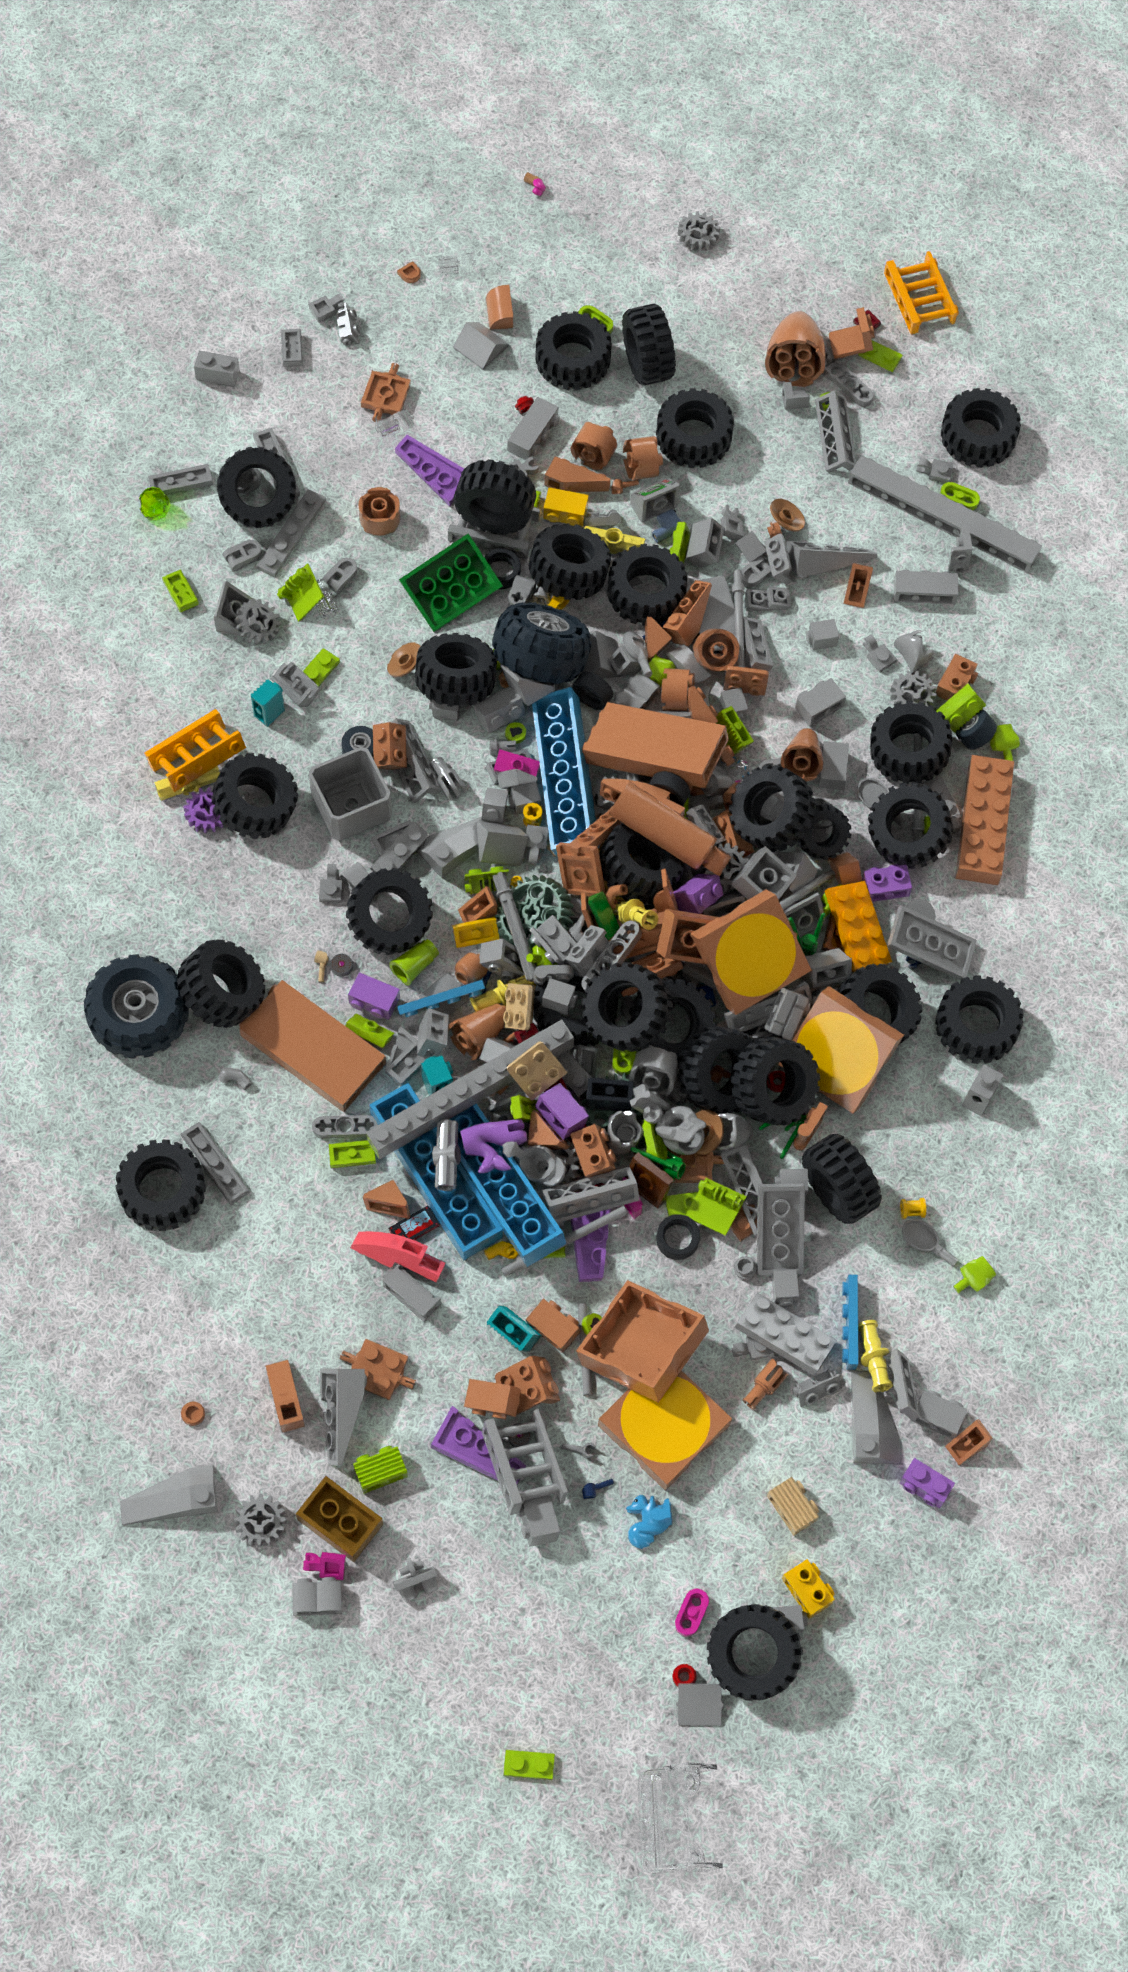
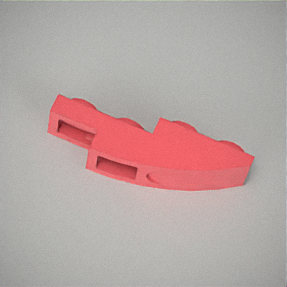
(392, 1248)

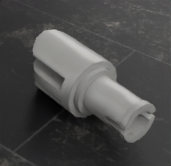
(447, 777)

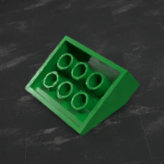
(450, 582)

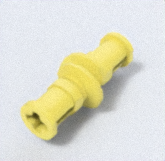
(635, 911)
(496, 995)
(874, 1356)

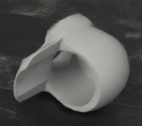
(681, 1130)

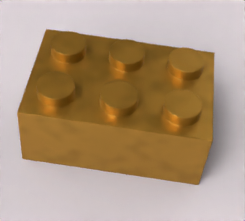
(339, 1519)

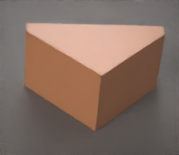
(858, 585)
(655, 638)
(845, 868)
(479, 907)
(543, 1134)
(387, 1200)
(969, 1442)

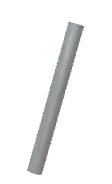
(586, 1373)

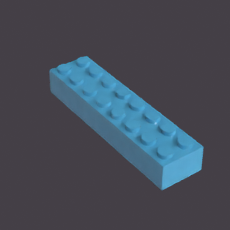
(563, 766)
(511, 1198)
(459, 1211)

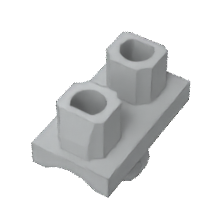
(648, 1103)
(405, 1584)

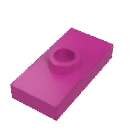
(509, 761)

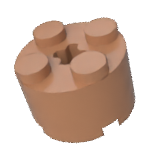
(594, 445)
(642, 458)
(379, 511)
(705, 645)
(676, 689)

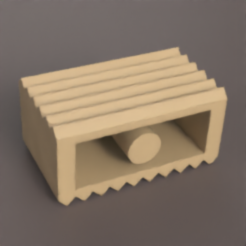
(793, 1505)

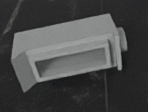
(410, 1292)

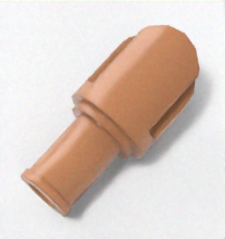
(765, 1383)

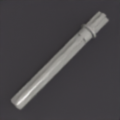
(505, 893)

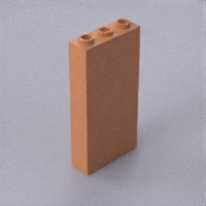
(655, 742)
(312, 1045)

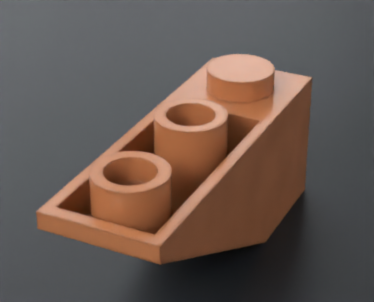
(574, 478)
(688, 616)
(285, 1396)

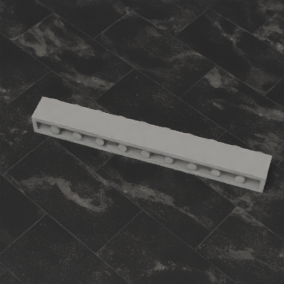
(944, 513)
(461, 1093)

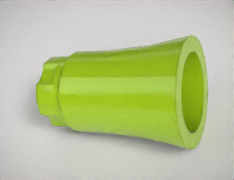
(414, 961)

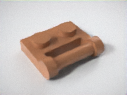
(810, 1126)

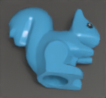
(654, 1520)

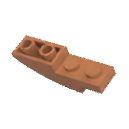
(700, 711)
(612, 789)

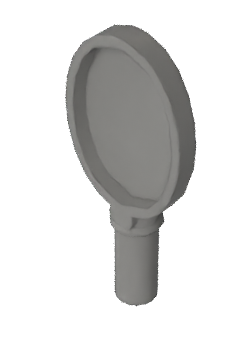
(638, 650)
(868, 792)
(925, 1239)

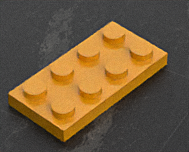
(858, 925)

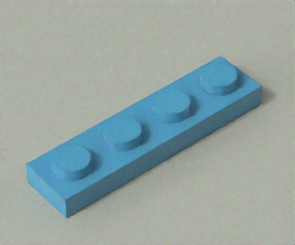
(432, 1002)
(850, 1331)

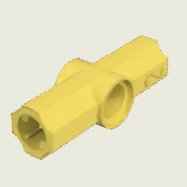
(622, 540)
(165, 791)

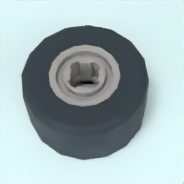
(977, 730)
(356, 735)

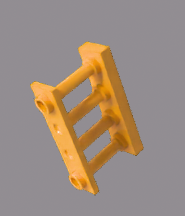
(907, 304)
(186, 740)

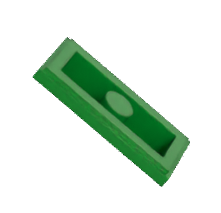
(603, 914)

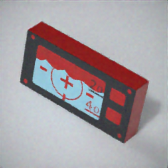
(417, 1225)

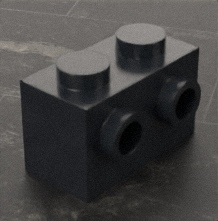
(609, 1094)

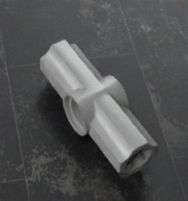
(446, 1155)

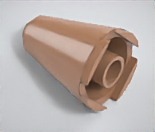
(803, 755)
(473, 1030)

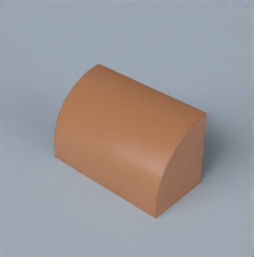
(499, 308)

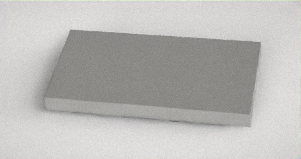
(719, 608)

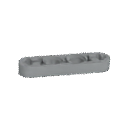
(847, 376)
(608, 956)

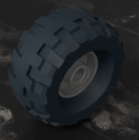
(541, 642)
(135, 1006)

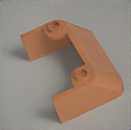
(649, 940)

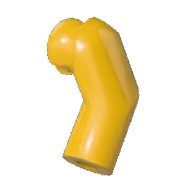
(502, 1249)

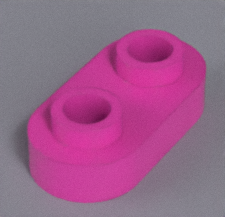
(691, 1613)

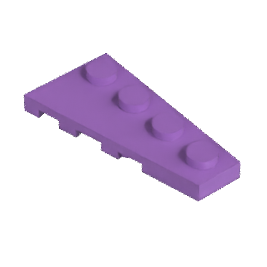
(433, 468)
(590, 1249)
(465, 1443)

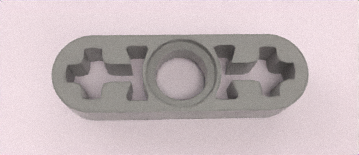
(340, 1119)

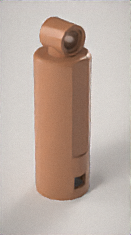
(668, 829)

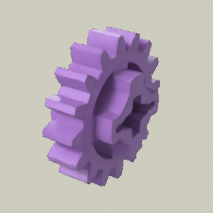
(196, 812)

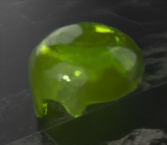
(154, 498)

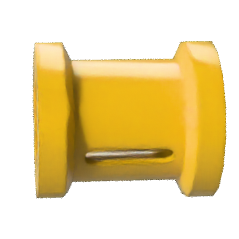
(535, 810)
(913, 1208)

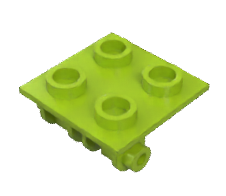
(301, 591)
(476, 875)
(715, 1206)

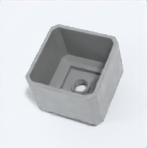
(349, 779)

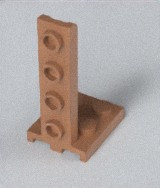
(580, 859)

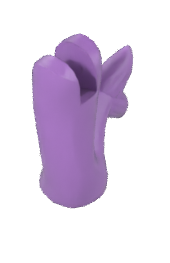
(499, 1133)

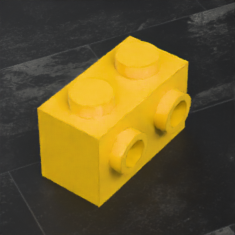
(565, 507)
(808, 1588)

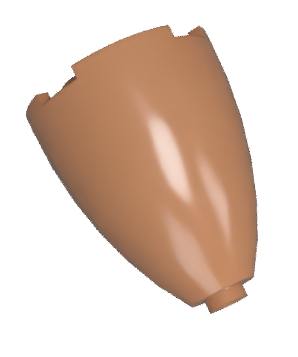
(796, 338)

